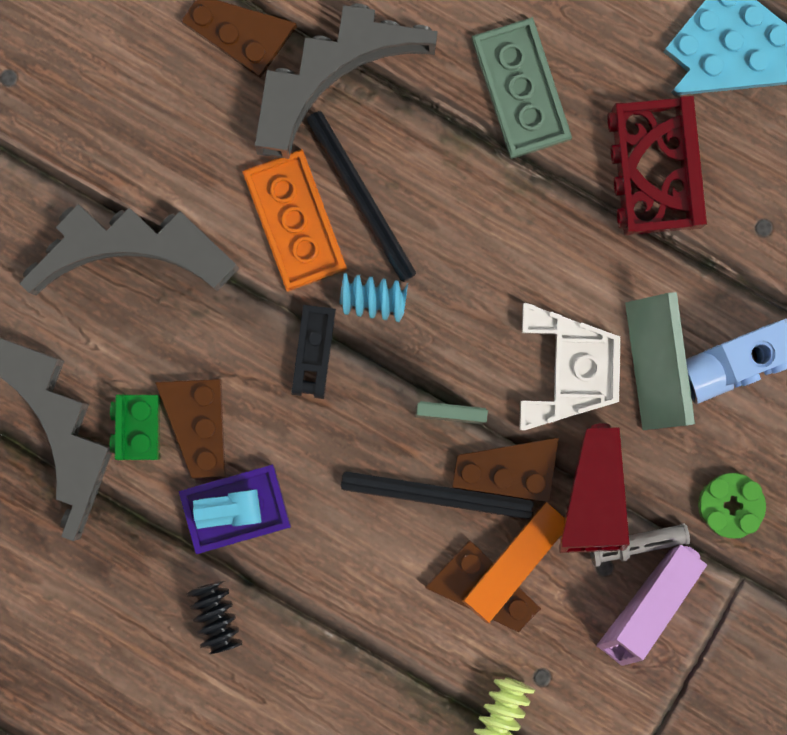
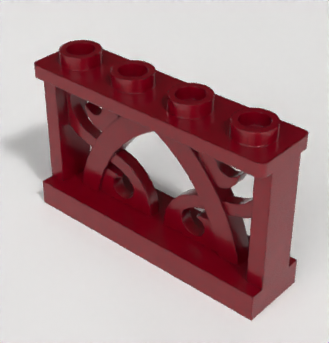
(684, 129)

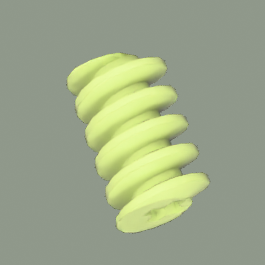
(505, 707)

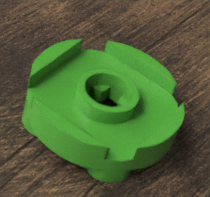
(747, 493)

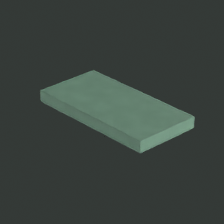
(521, 88)
(660, 362)
(451, 412)

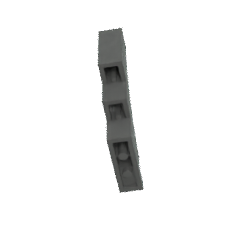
(77, 459)

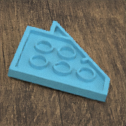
(730, 48)

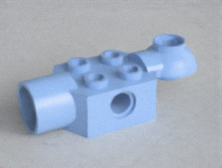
(732, 364)

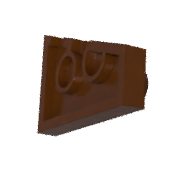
(239, 32)
(197, 421)
(510, 471)
(465, 571)

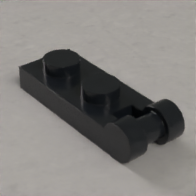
(313, 350)

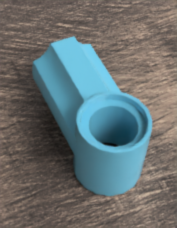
(235, 509)

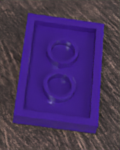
(271, 503)

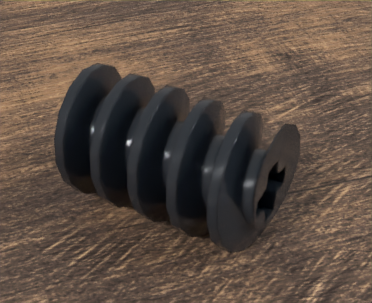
(214, 617)

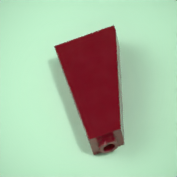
(597, 501)

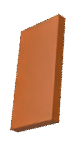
(294, 220)

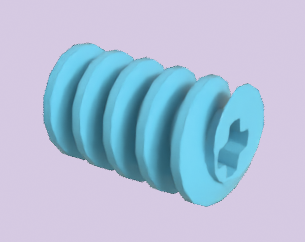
(373, 297)

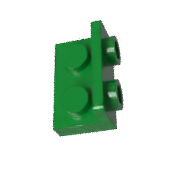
(135, 427)

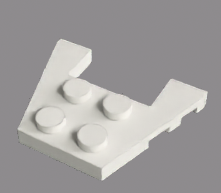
(584, 367)

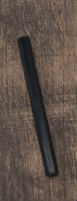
(361, 196)
(437, 495)

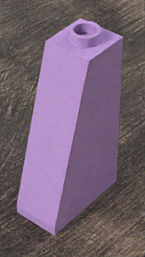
(652, 606)

